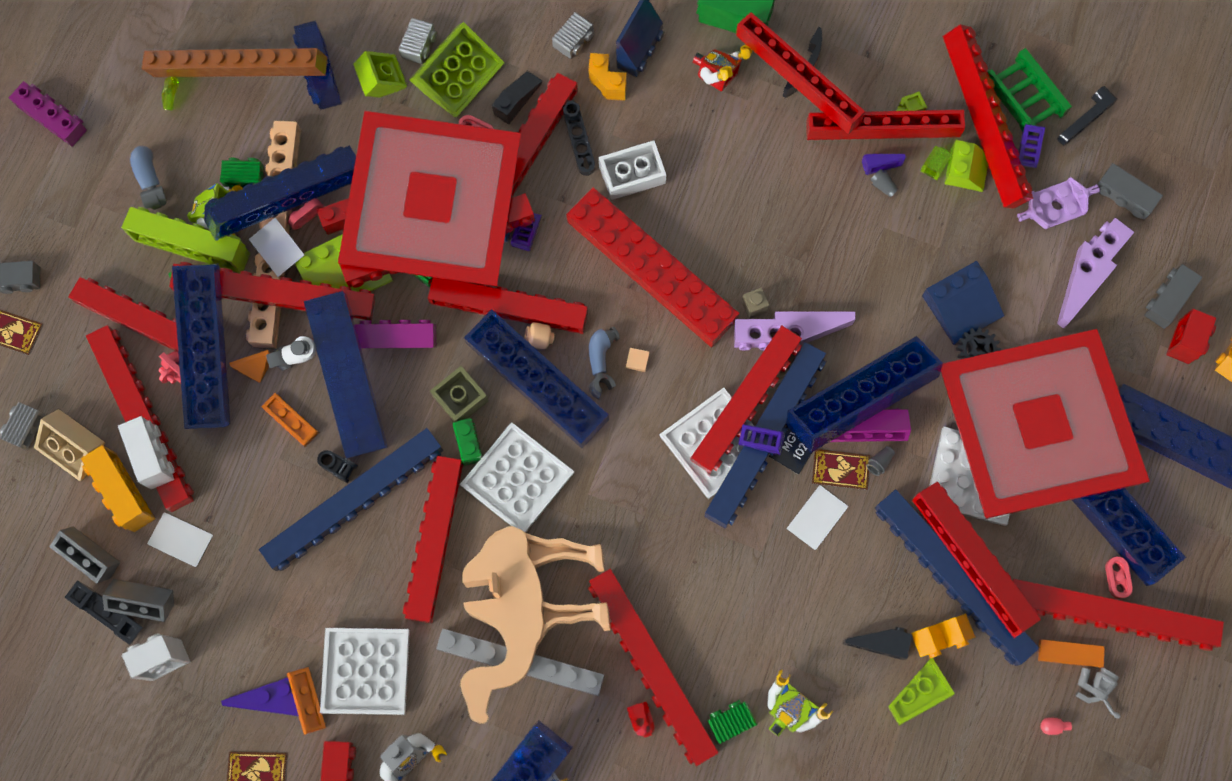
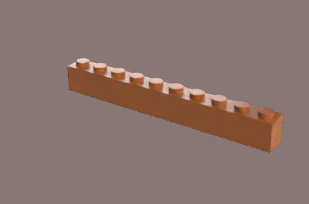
(235, 62)

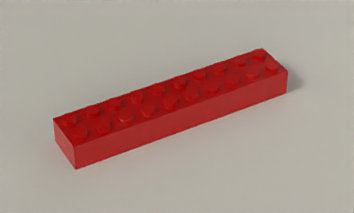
(652, 267)

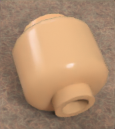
(539, 335)

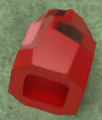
(641, 719)

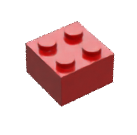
(1191, 336)

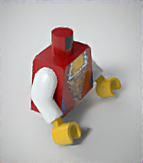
(720, 68)

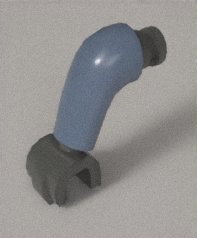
(143, 169)
(598, 346)

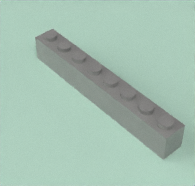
(541, 667)

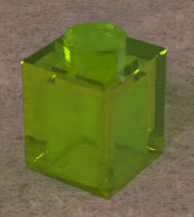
(936, 162)

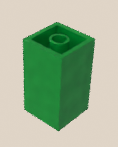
(728, 13)

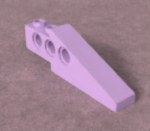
(1084, 284)
(807, 325)

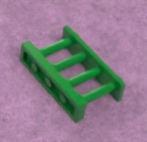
(1036, 77)

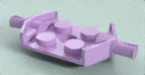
(1070, 195)

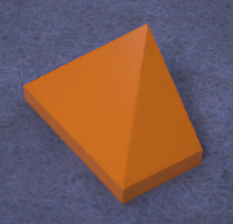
(252, 366)

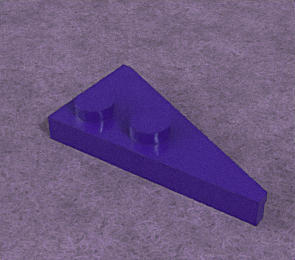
(269, 698)

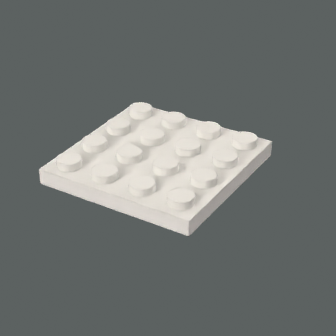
(689, 432)
(954, 474)
(517, 478)
(365, 671)

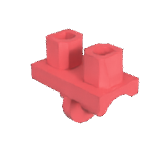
(170, 370)

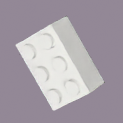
(632, 170)
(146, 452)
(155, 657)

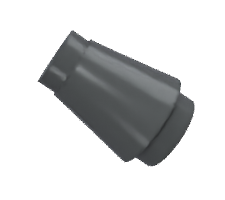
(884, 183)
(880, 461)

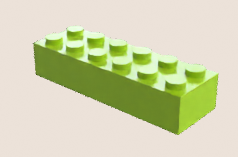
(185, 239)

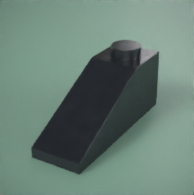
(515, 97)
(888, 643)

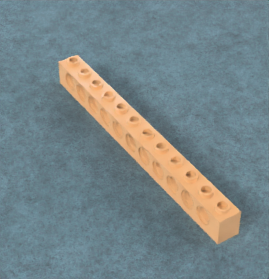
(280, 132)

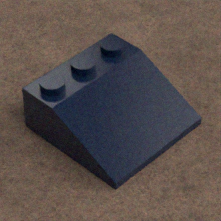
(638, 38)
(963, 302)

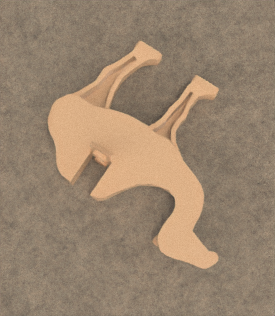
(519, 612)

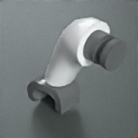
(298, 352)

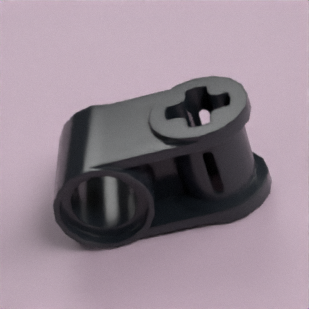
(340, 466)

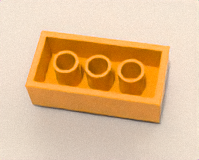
(117, 489)

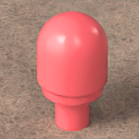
(1054, 726)

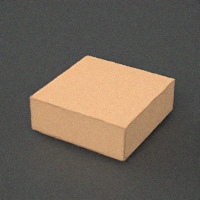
(637, 359)

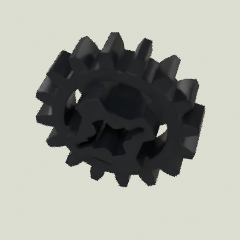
(973, 343)

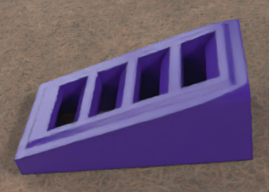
(1032, 128)
(874, 162)
(522, 244)
(760, 445)

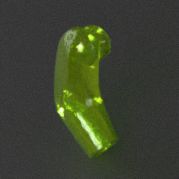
(168, 92)

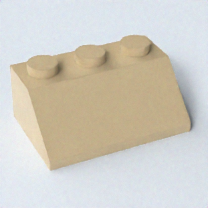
(65, 442)

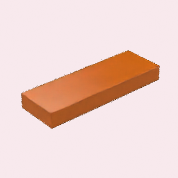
(290, 419)
(1071, 653)
(306, 700)

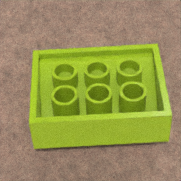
(457, 70)
(322, 266)

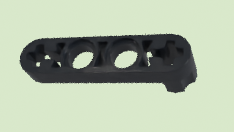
(1104, 100)
(578, 140)

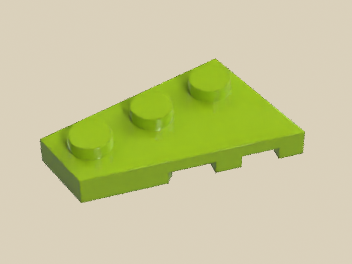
(921, 694)

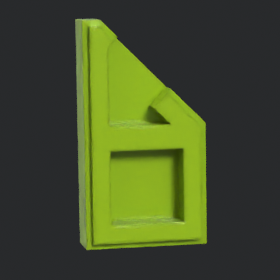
(912, 103)

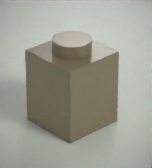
(755, 303)

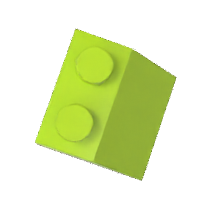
(379, 74)
(967, 166)

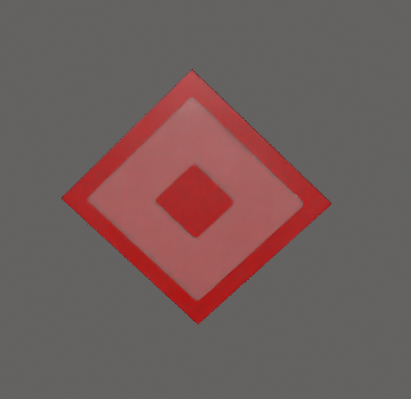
(430, 198)
(1043, 424)

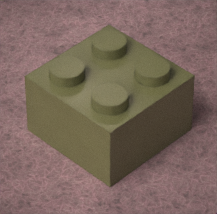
(459, 395)

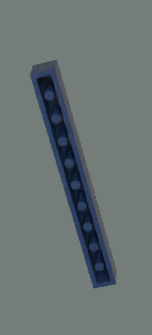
(751, 460)
(350, 500)
(933, 553)

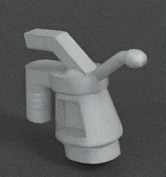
(1102, 686)

